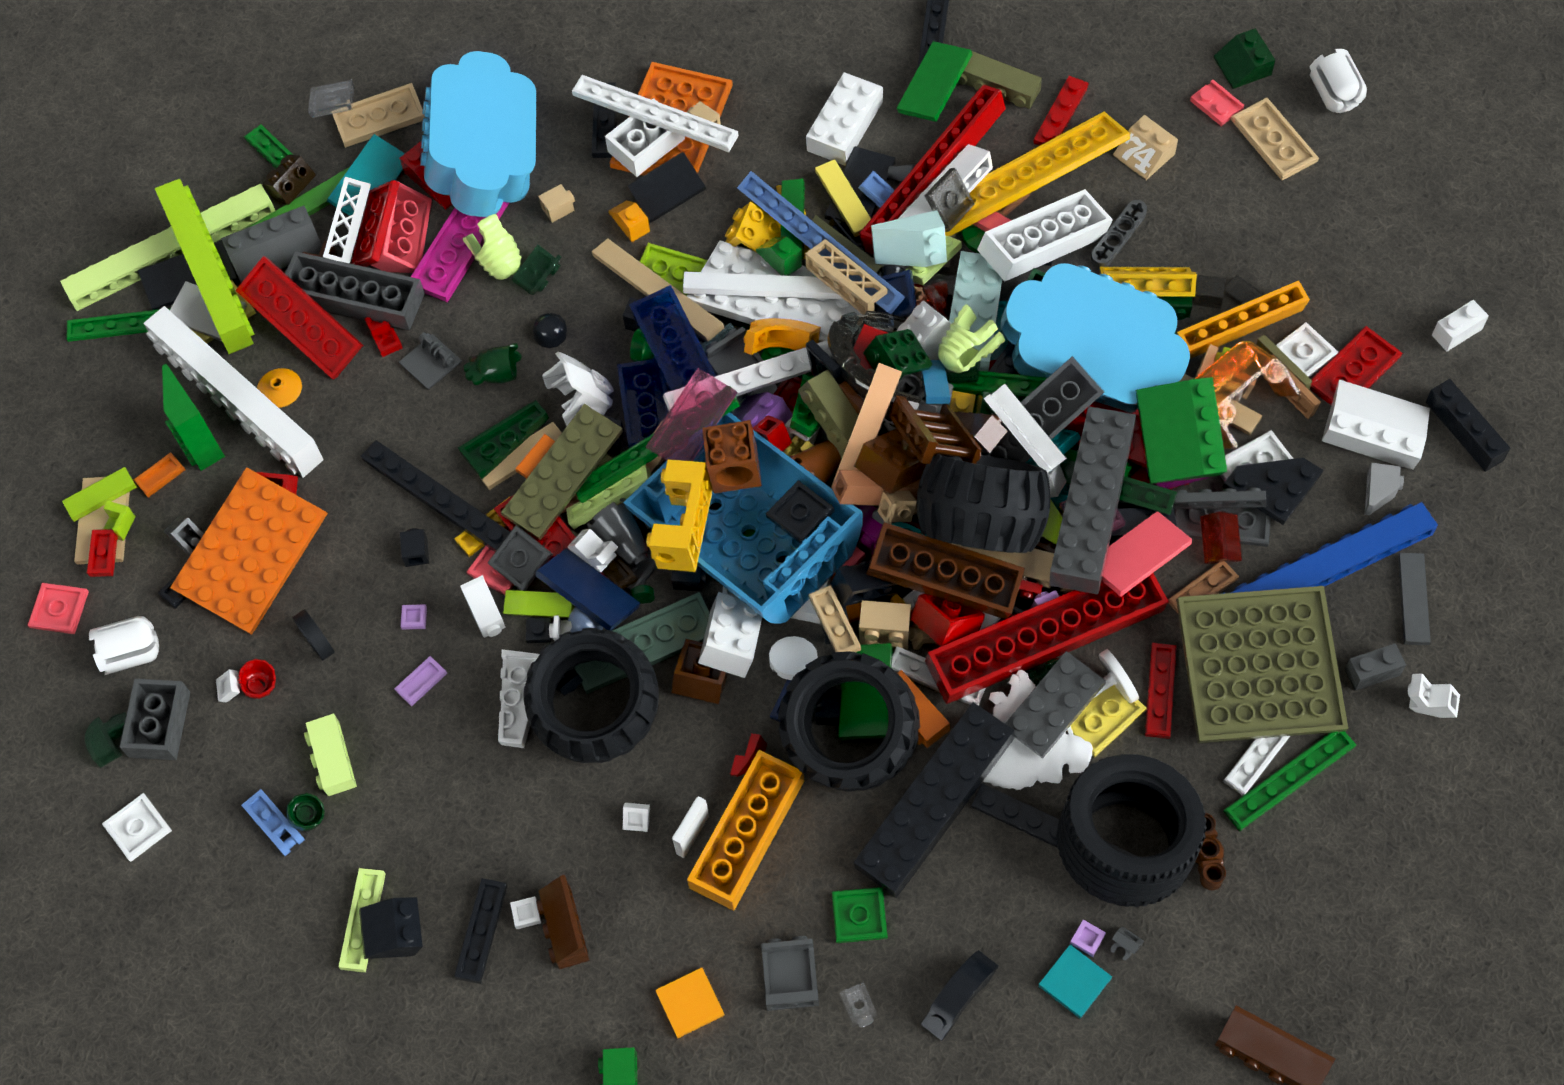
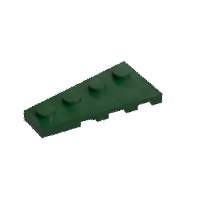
(500, 440)

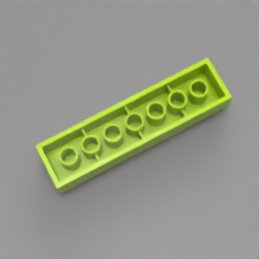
(206, 265)

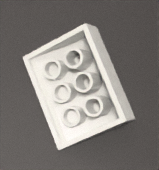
(1377, 425)

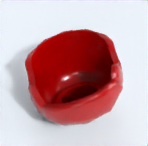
(250, 676)

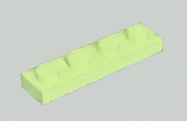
(582, 513)
(366, 892)

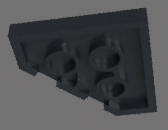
(1284, 483)

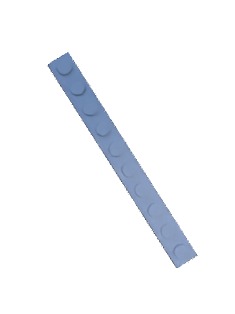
(810, 233)

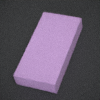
(420, 681)

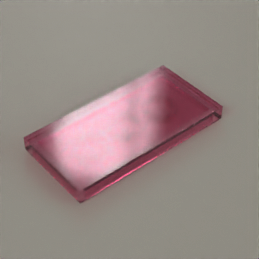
(697, 407)

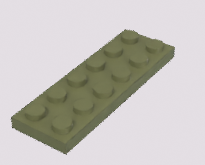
(562, 472)

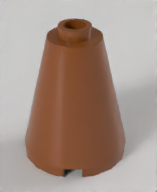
(820, 460)

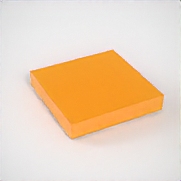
(689, 1002)

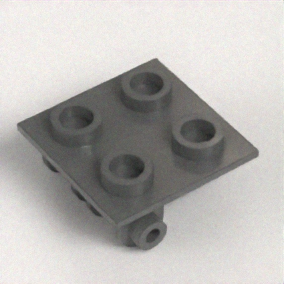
(430, 360)

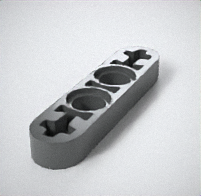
(1116, 233)

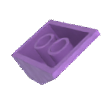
(760, 405)

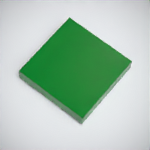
(859, 915)

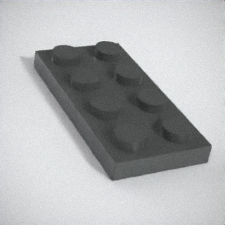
(1055, 704)

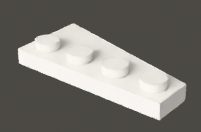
(512, 717)

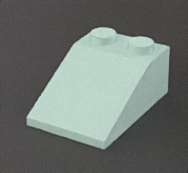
(910, 241)

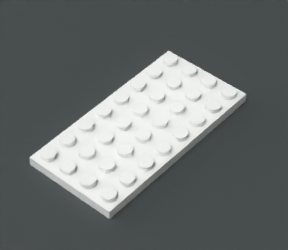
(750, 308)

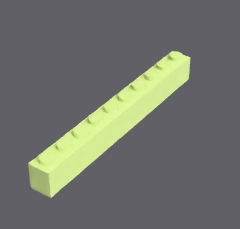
(122, 268)

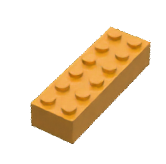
(746, 830)

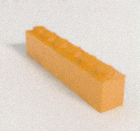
(1245, 318)

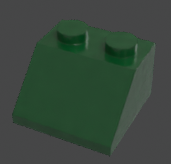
(1245, 59)

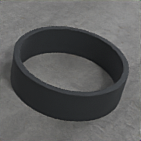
(313, 635)

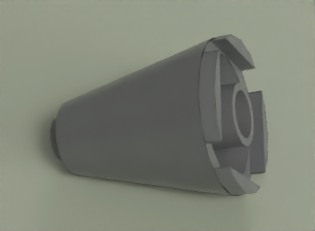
(620, 526)

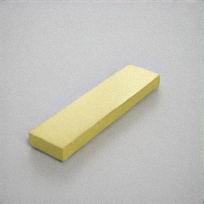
(843, 196)

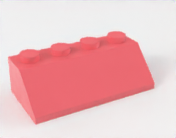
(406, 232)

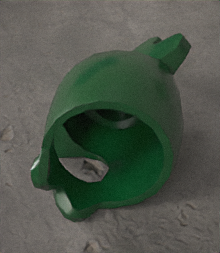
(493, 365)

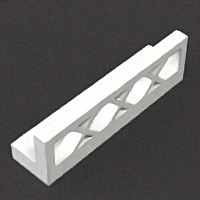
(356, 220)
(1025, 428)

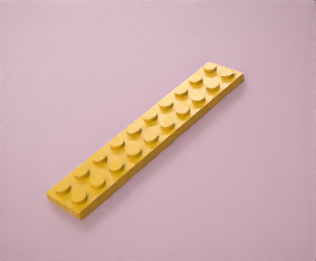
(1042, 166)

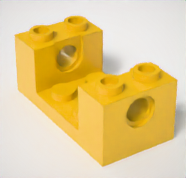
(674, 545)

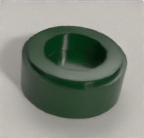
(643, 594)

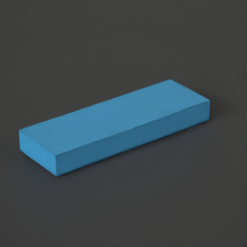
(935, 384)

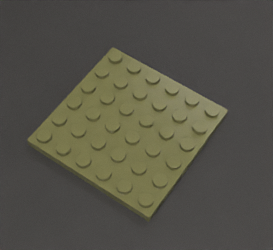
(1261, 664)

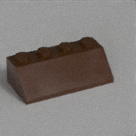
(1272, 1050)

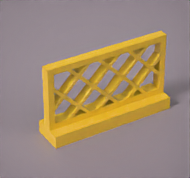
(1158, 280)

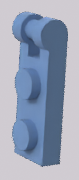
(272, 821)

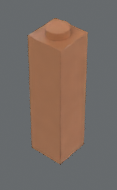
(858, 489)

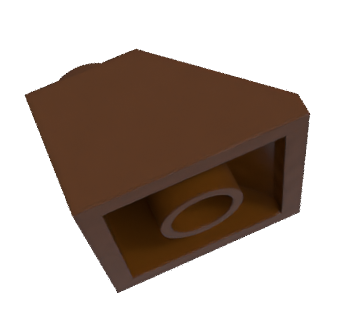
(697, 679)

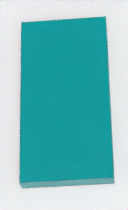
(374, 165)

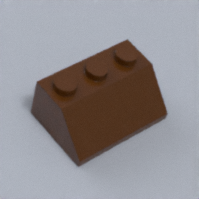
(562, 924)

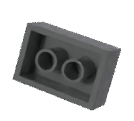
(155, 719)

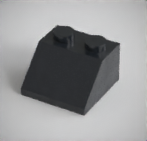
(391, 928)

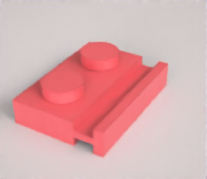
(1216, 102)

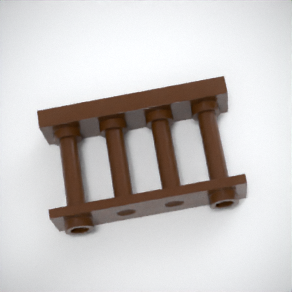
(922, 439)

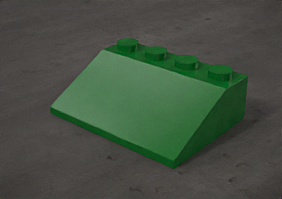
(188, 424)
(1181, 431)

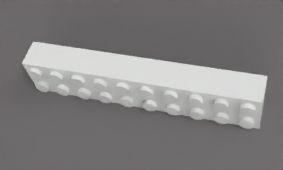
(234, 392)

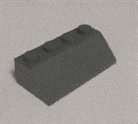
(273, 239)

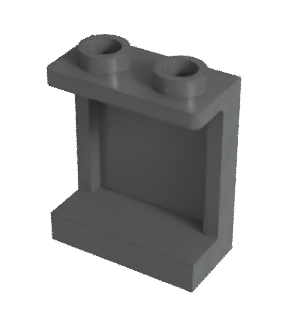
(730, 354)
(789, 973)

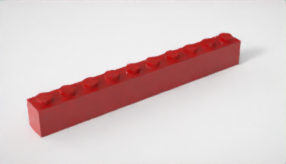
(965, 129)

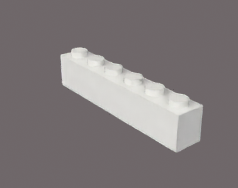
(972, 165)

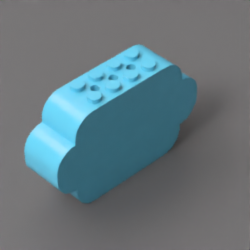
(479, 133)
(1106, 325)

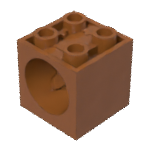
(731, 456)

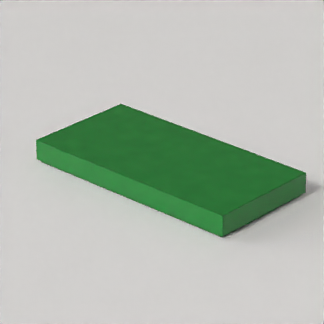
(934, 81)
(862, 706)

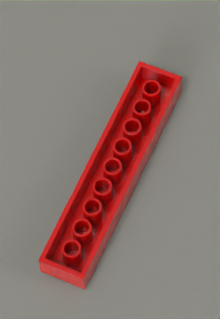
(1039, 636)

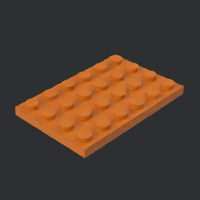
(682, 90)
(249, 550)

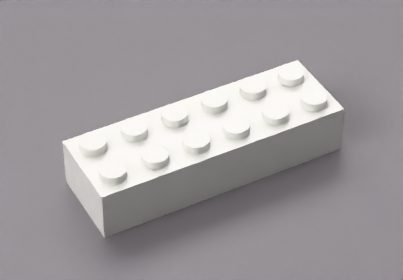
(1044, 235)

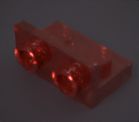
(937, 297)

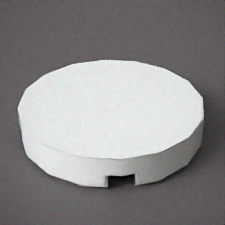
(791, 655)

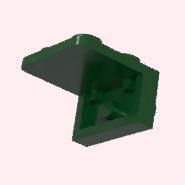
(898, 351)

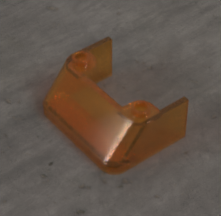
(1238, 370)

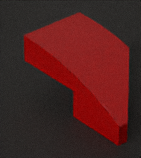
(384, 336)
(742, 763)

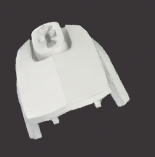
(590, 385)

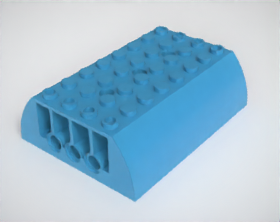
(750, 563)

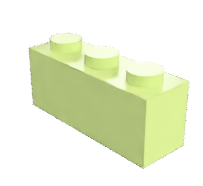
(330, 755)

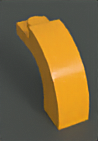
(779, 333)

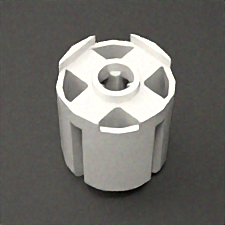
(1338, 81)
(124, 644)

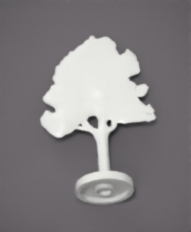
(1020, 765)

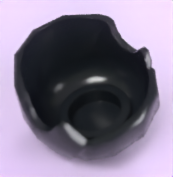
(549, 330)

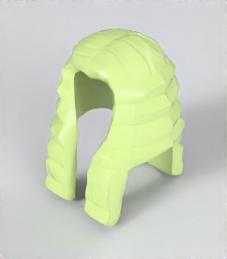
(499, 252)
(957, 347)

